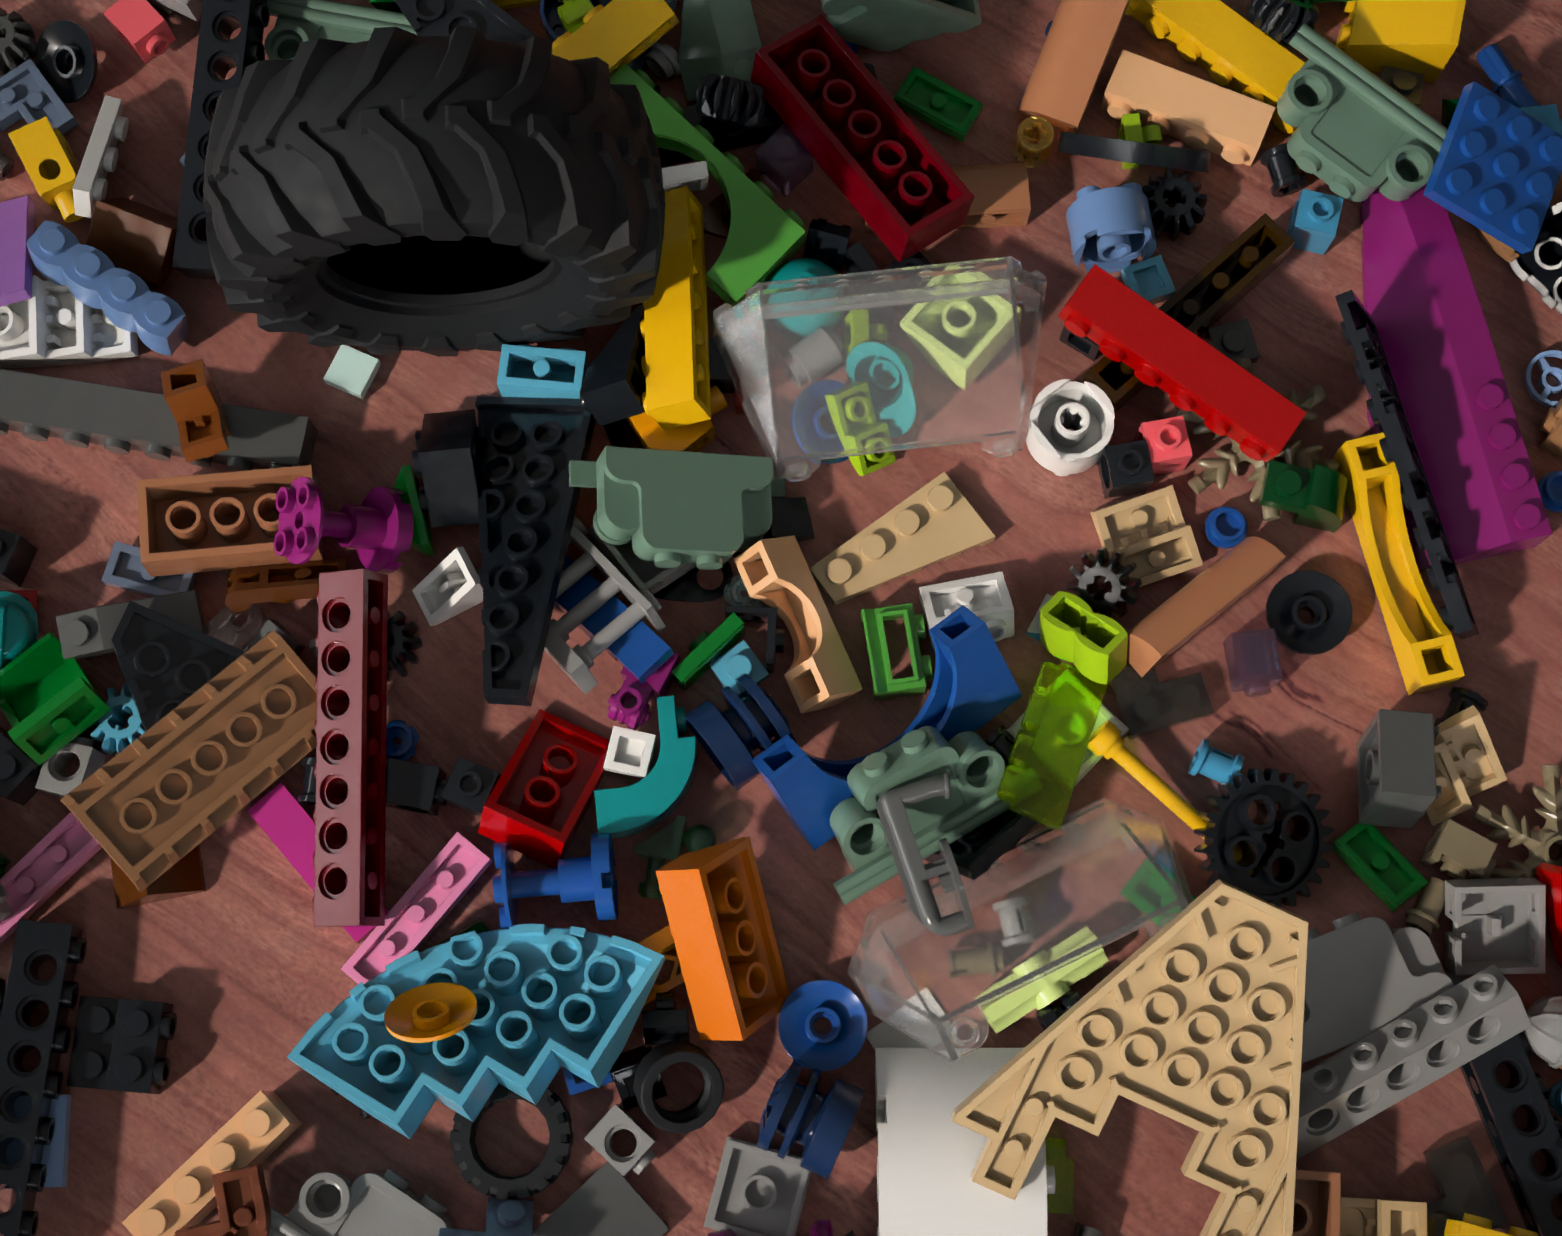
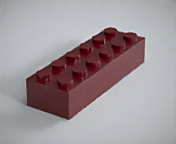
(861, 138)

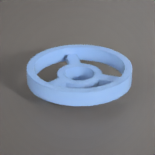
(1545, 370)

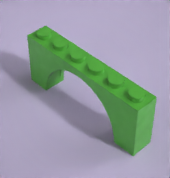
(759, 230)

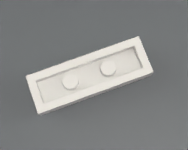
(99, 157)

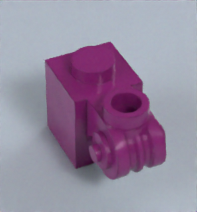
(631, 701)

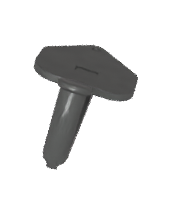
(912, 871)

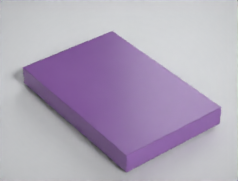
(15, 260)

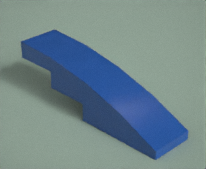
(637, 649)

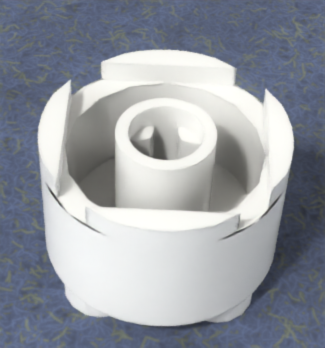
(1070, 404)

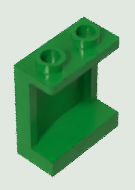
(48, 699)

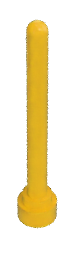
(1109, 743)

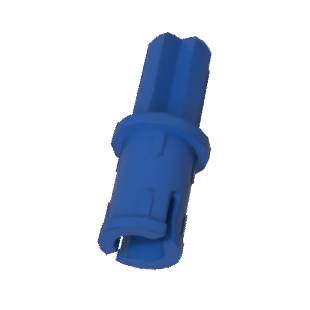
(1504, 77)

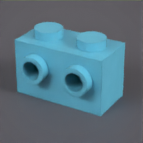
(541, 372)

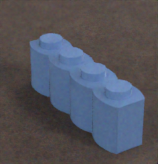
(100, 285)

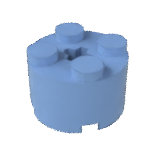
(1110, 227)

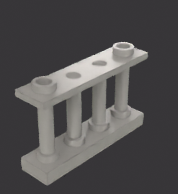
(578, 660)

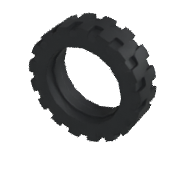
(525, 1185)

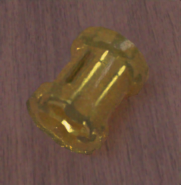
(1043, 137)

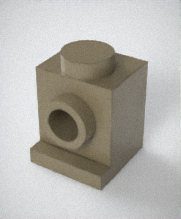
(1459, 852)

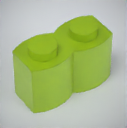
(1086, 638)

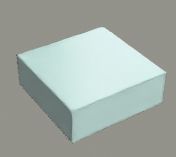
(352, 371)

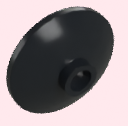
(67, 59)
(1319, 596)

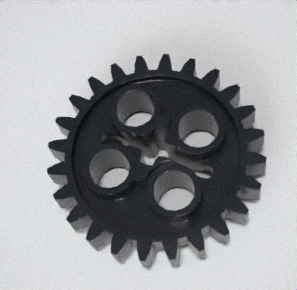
(1231, 824)

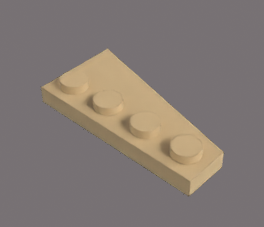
(918, 532)

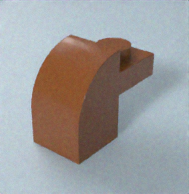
(197, 410)

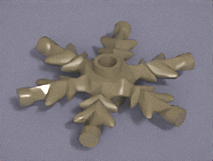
(1219, 468)
(1537, 842)

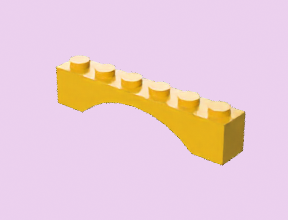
(1414, 626)

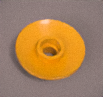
(430, 1012)

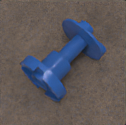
(574, 880)

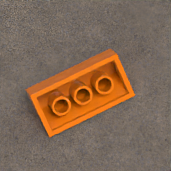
(724, 939)

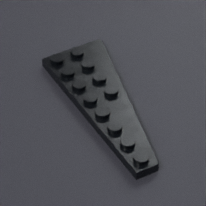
(1401, 449)
(524, 530)

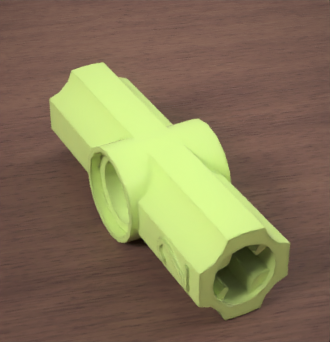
(1041, 992)

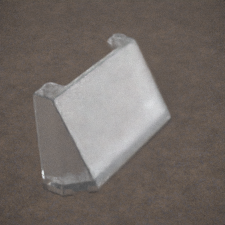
(886, 360)
(1032, 915)

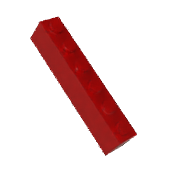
(1181, 365)

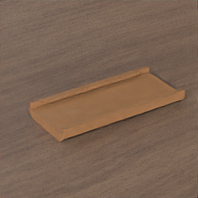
(201, 762)

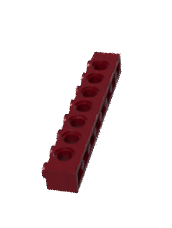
(364, 766)

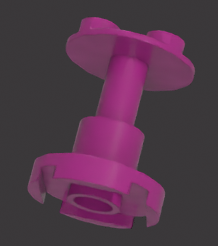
(376, 528)

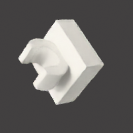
(630, 752)

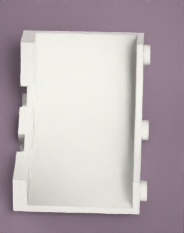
(930, 1159)

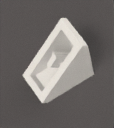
(449, 588)

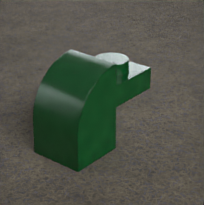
(1312, 494)

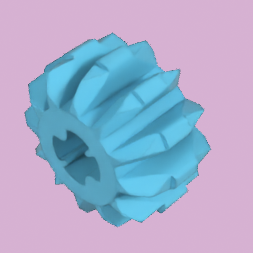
(110, 725)

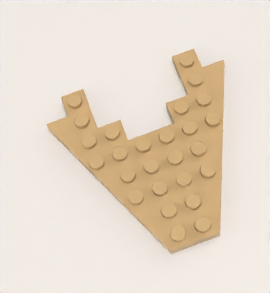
(1191, 1028)

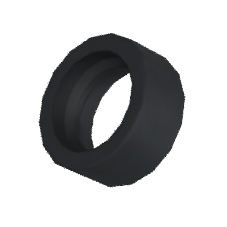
(697, 1113)

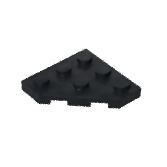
(165, 660)

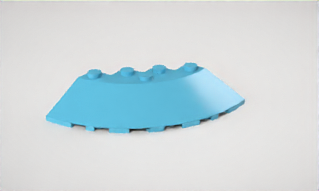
(541, 1005)

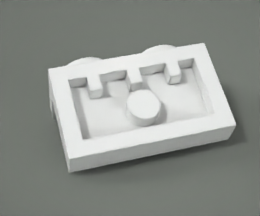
(983, 595)

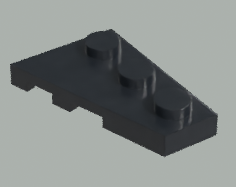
(987, 843)

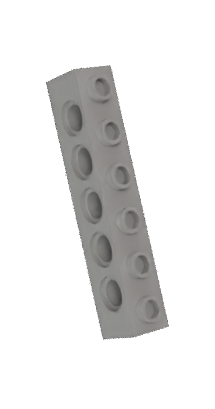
(1407, 1056)

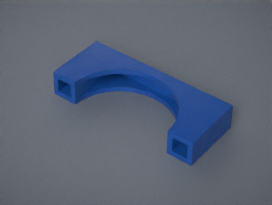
(966, 693)

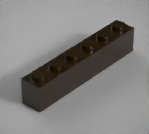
(1206, 297)

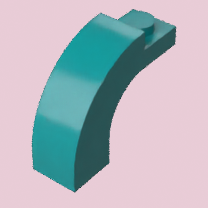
(652, 799)

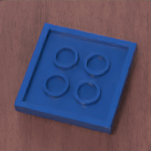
(1497, 168)

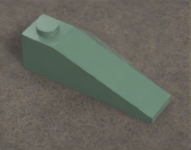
(717, 40)

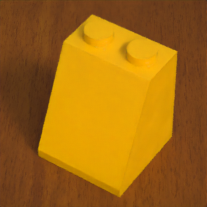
(1402, 34)

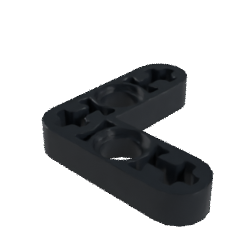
(1134, 152)

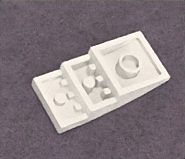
(59, 331)

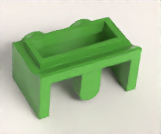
(878, 657)

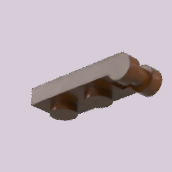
(277, 582)

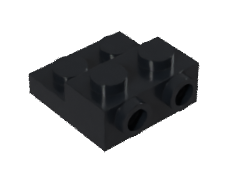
(121, 1045)

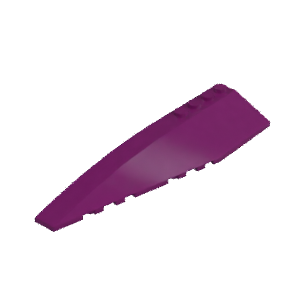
(1448, 381)

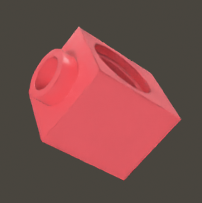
(140, 27)
(1167, 444)

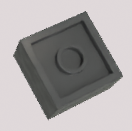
(1396, 768)

